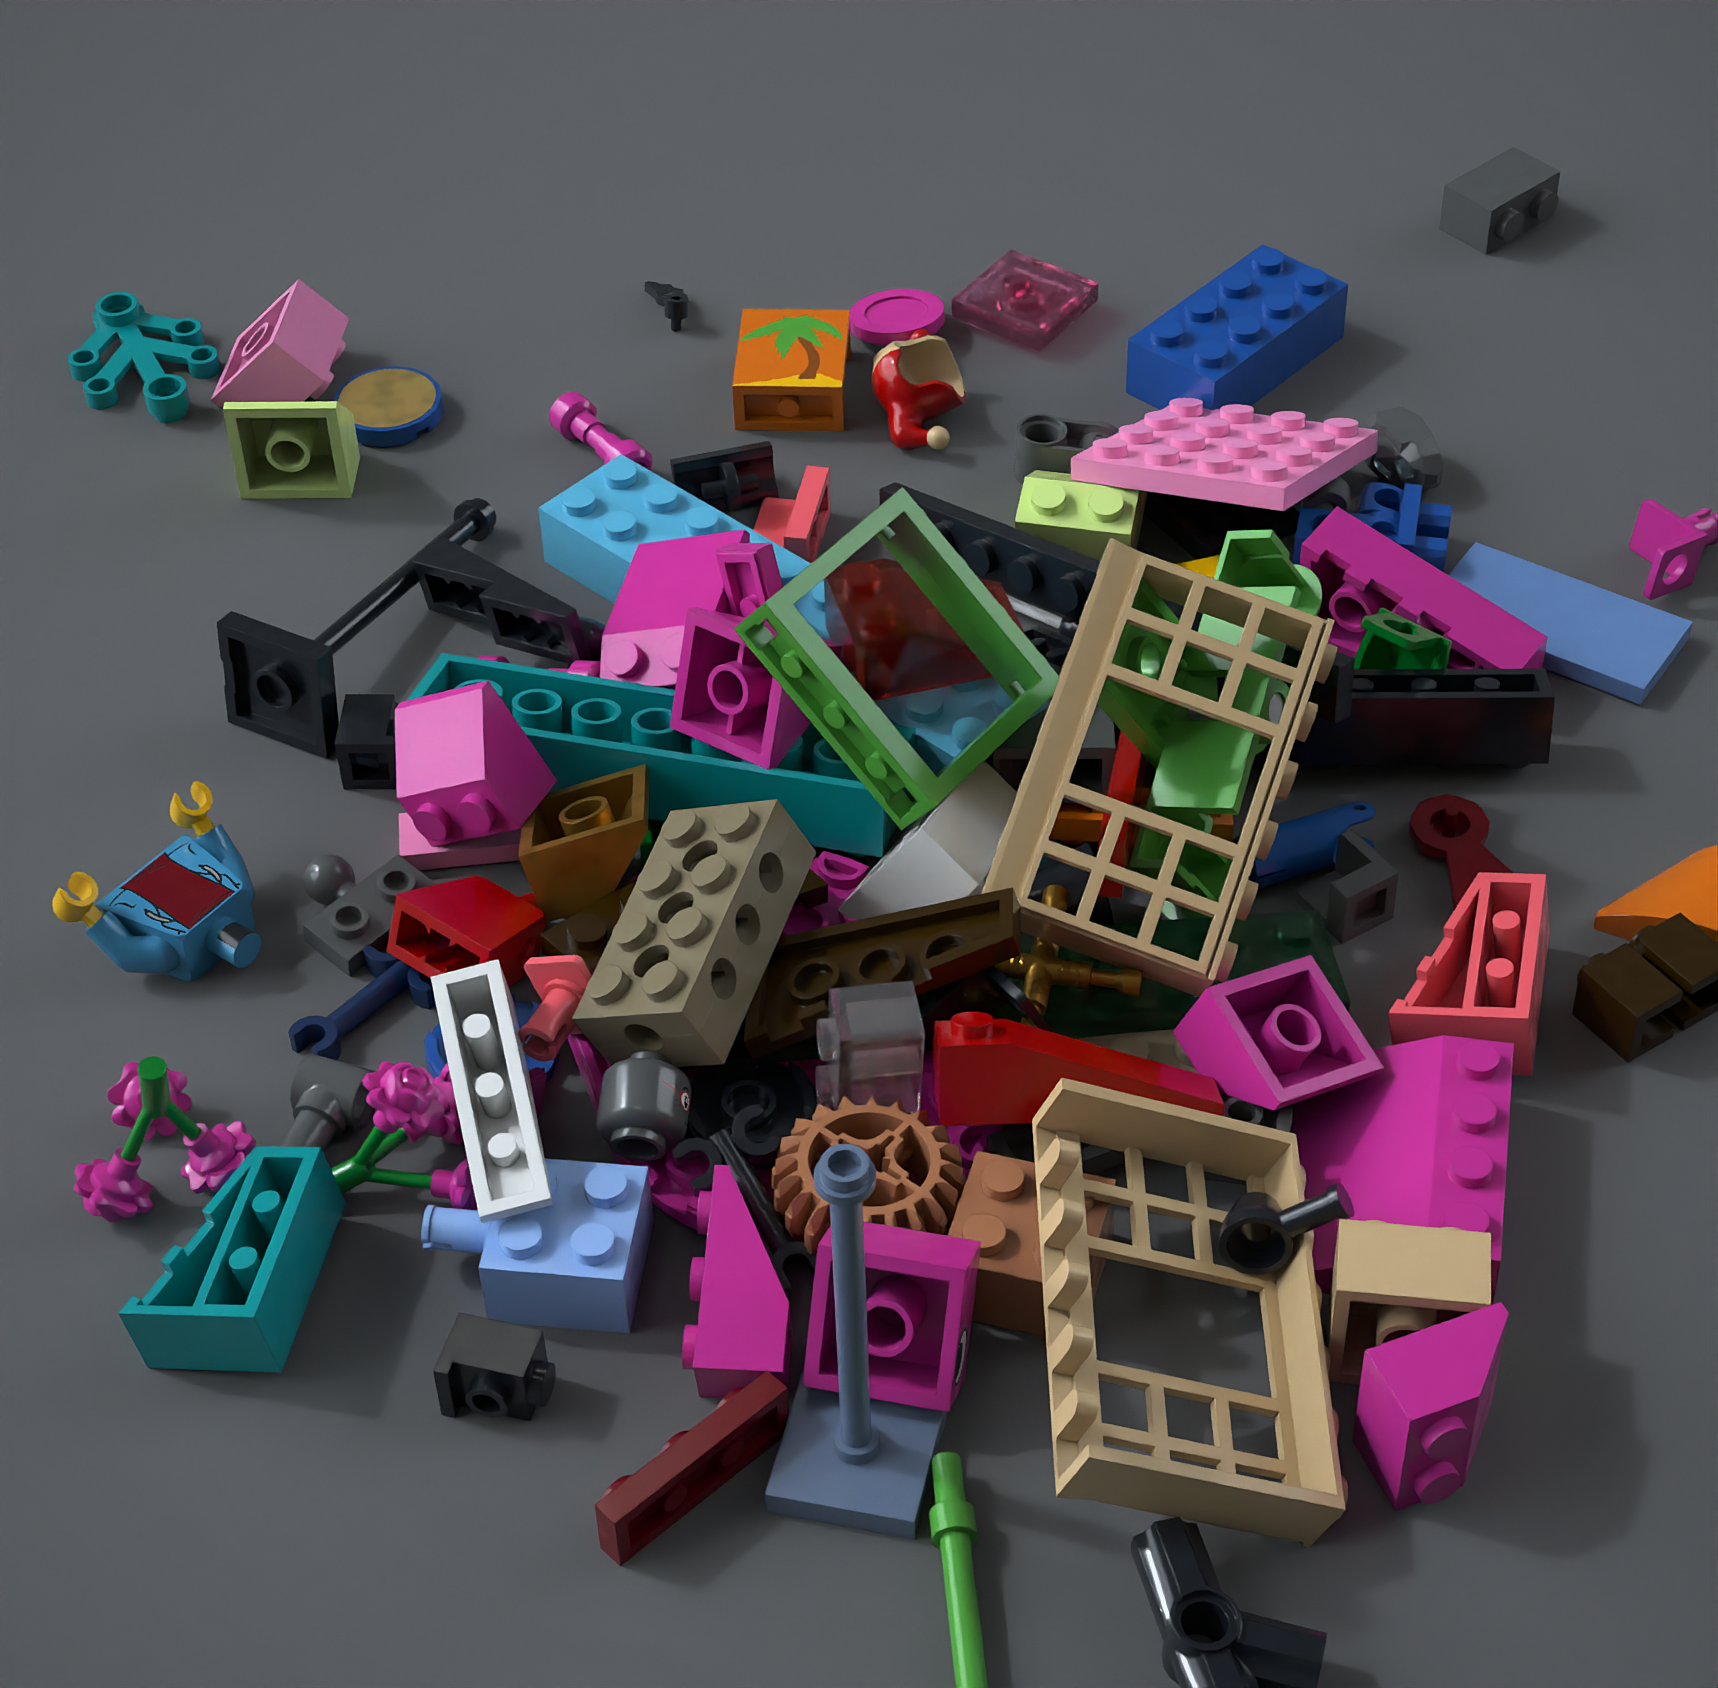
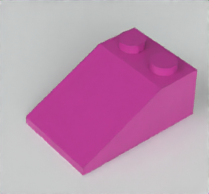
(650, 611)

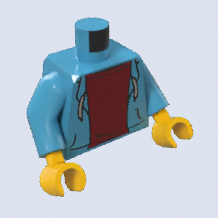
(178, 908)

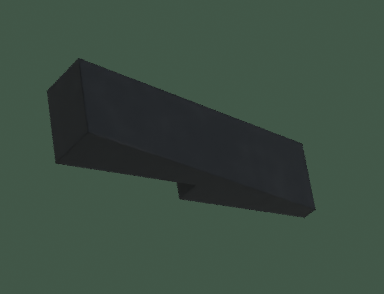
(516, 611)

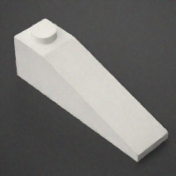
(492, 1091)

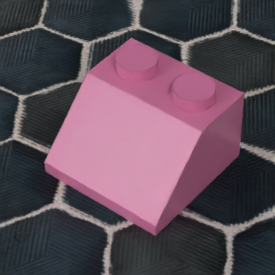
(285, 351)

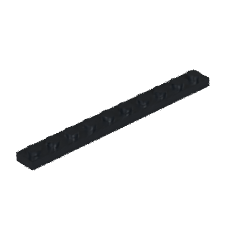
(1063, 579)

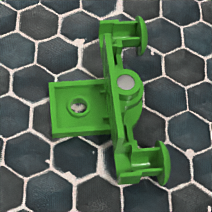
(1198, 759)

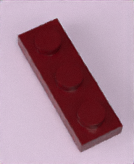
(691, 1467)

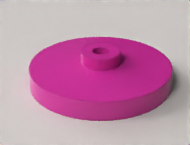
(896, 315)

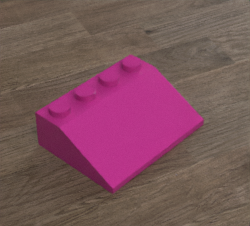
(1414, 1142)

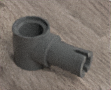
(326, 1101)

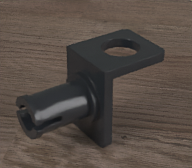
(979, 992)

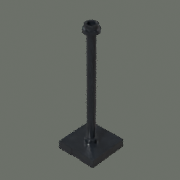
(287, 681)

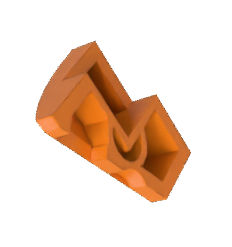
(1683, 888)

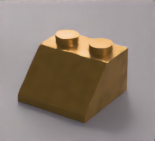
(584, 840)

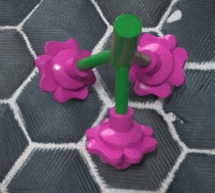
(150, 1102)
(408, 1108)

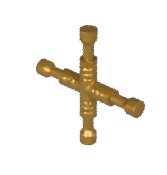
(1043, 968)

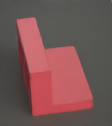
(799, 522)

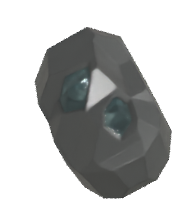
(1404, 449)

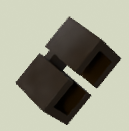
(1660, 970)

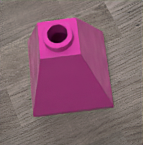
(730, 695)

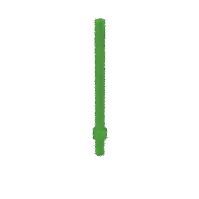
(954, 1533)

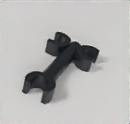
(736, 1150)

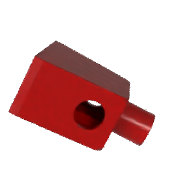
(466, 926)

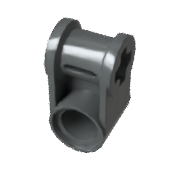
(1051, 441)

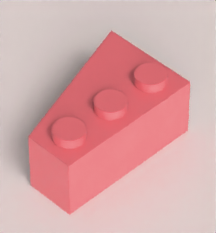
(1485, 970)

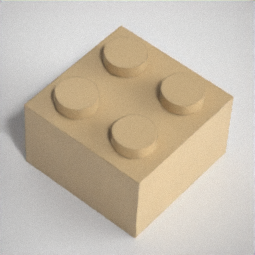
(1398, 1283)

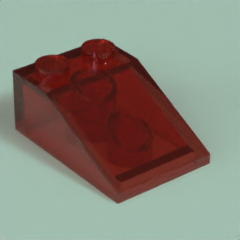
(894, 633)

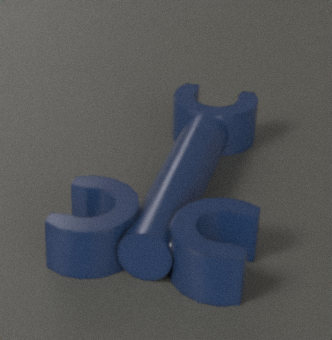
(391, 979)

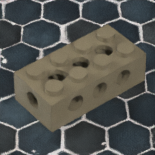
(696, 934)

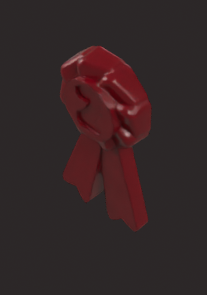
(1455, 832)

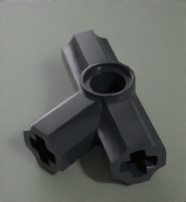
(1189, 1600)

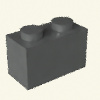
(1499, 200)

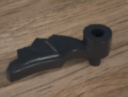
(673, 299)

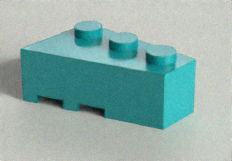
(247, 1272)

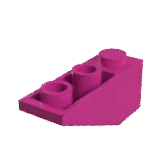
(742, 1304)

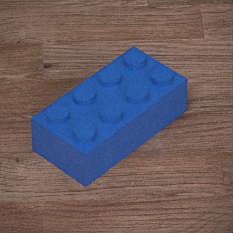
(1238, 333)

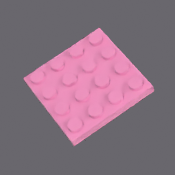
(1226, 454)

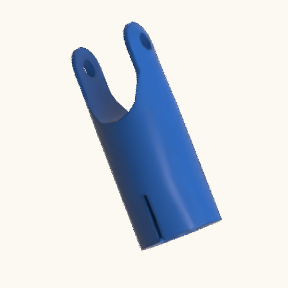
(1308, 843)

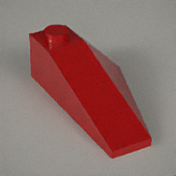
(1006, 1070)

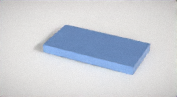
(1589, 630)

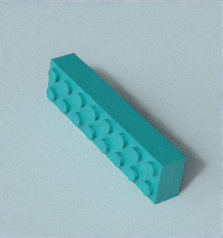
(606, 725)

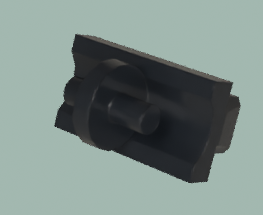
(728, 476)

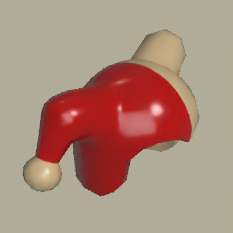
(915, 384)

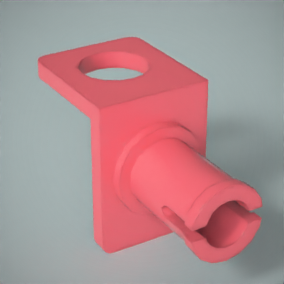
(560, 986)

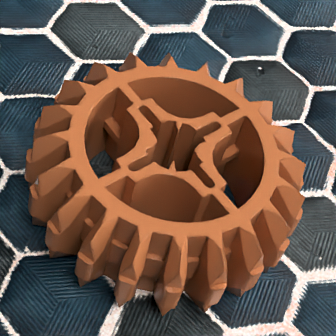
(894, 1145)

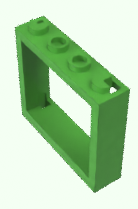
(841, 705)

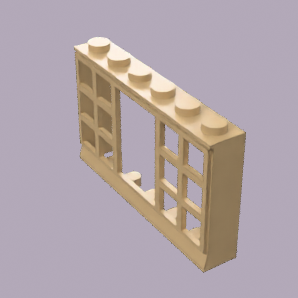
(1066, 726)
(1290, 1300)

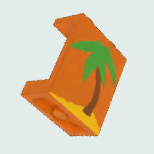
(791, 370)

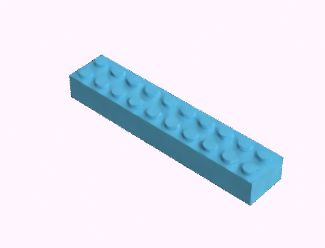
(603, 518)

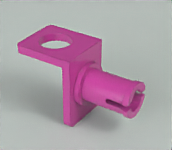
(1671, 545)

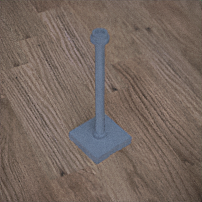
(841, 1451)

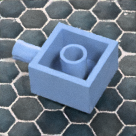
(565, 1261)

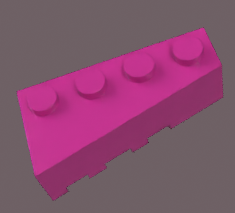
(1370, 572)

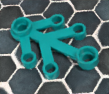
(124, 318)

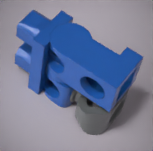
(1387, 509)

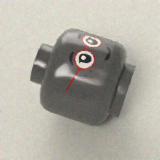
(644, 1106)

